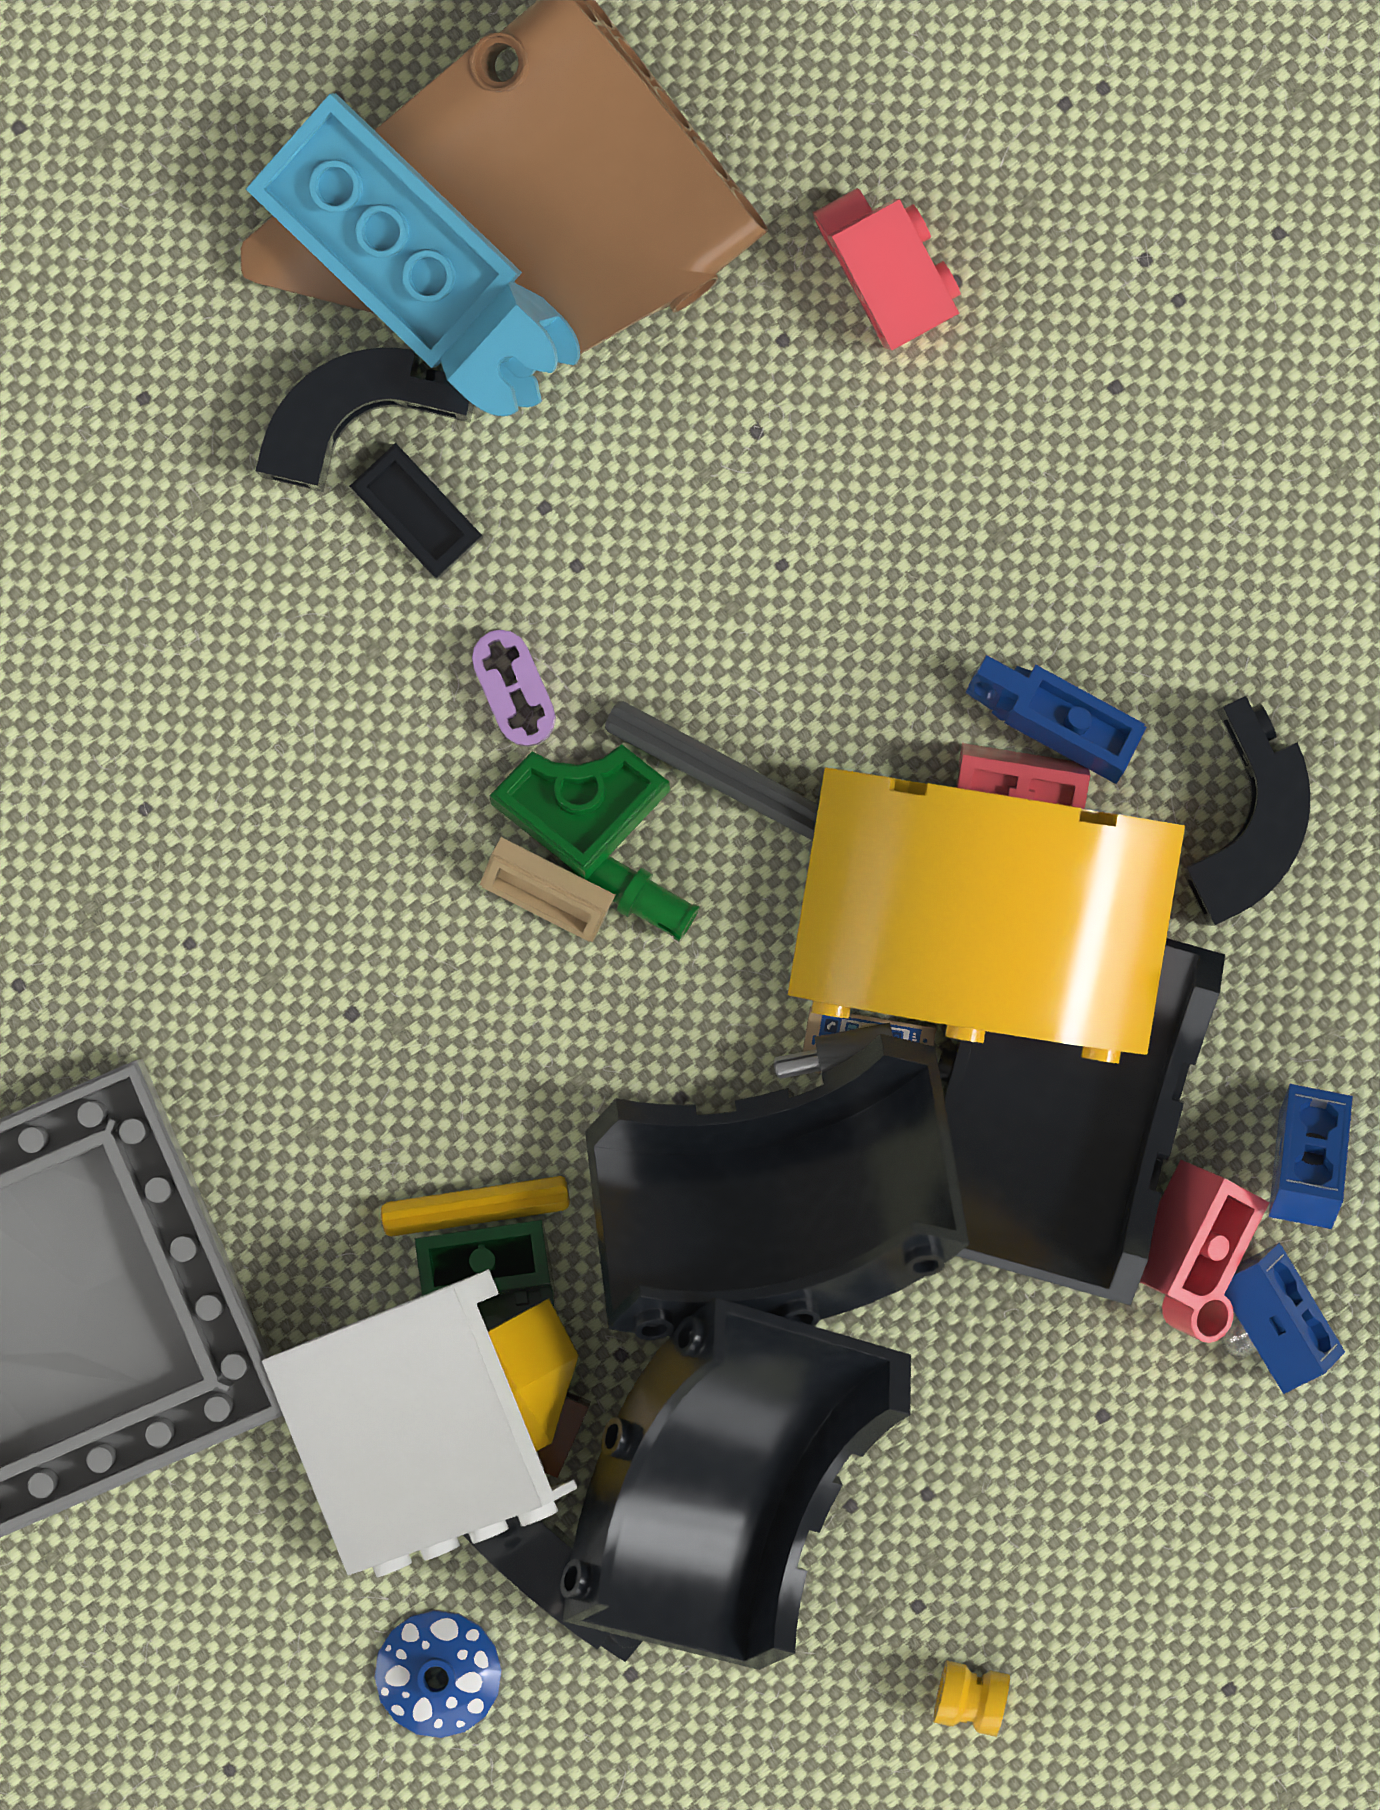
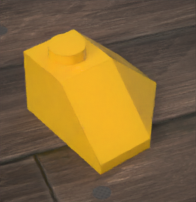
(538, 1367)

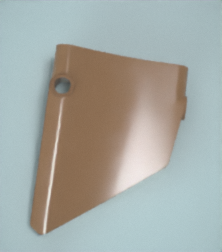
(565, 170)

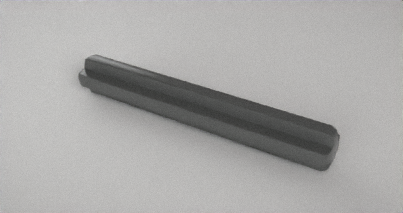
(713, 768)

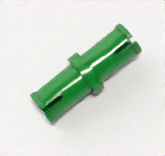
(644, 898)

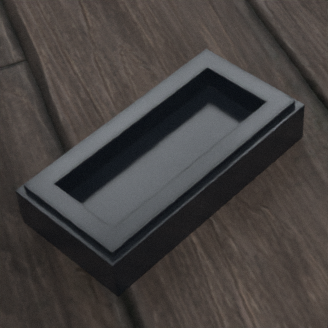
(416, 511)

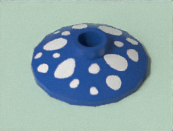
(445, 1642)

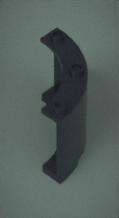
(1068, 1148)
(783, 1200)
(721, 1477)

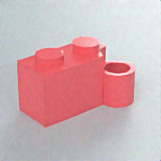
(889, 266)
(1197, 1247)

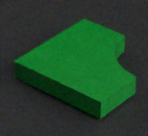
(582, 807)

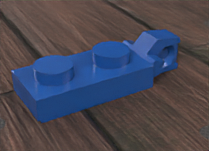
(1059, 716)

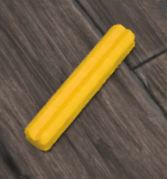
(475, 1206)

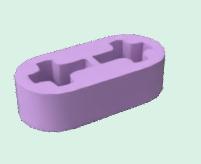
(500, 695)

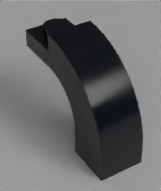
(331, 397)
(1274, 826)
(534, 1562)

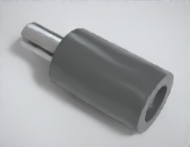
(830, 1051)

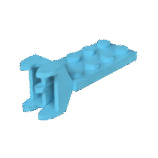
(414, 259)

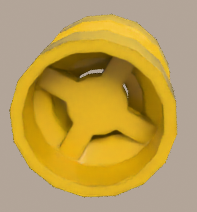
(971, 1698)

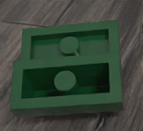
(513, 1255)

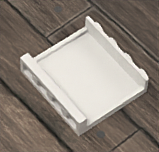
(411, 1430)

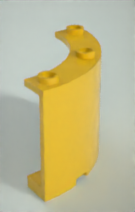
(985, 913)

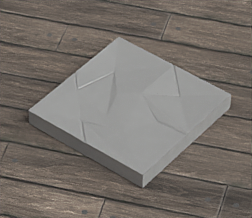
(113, 1302)

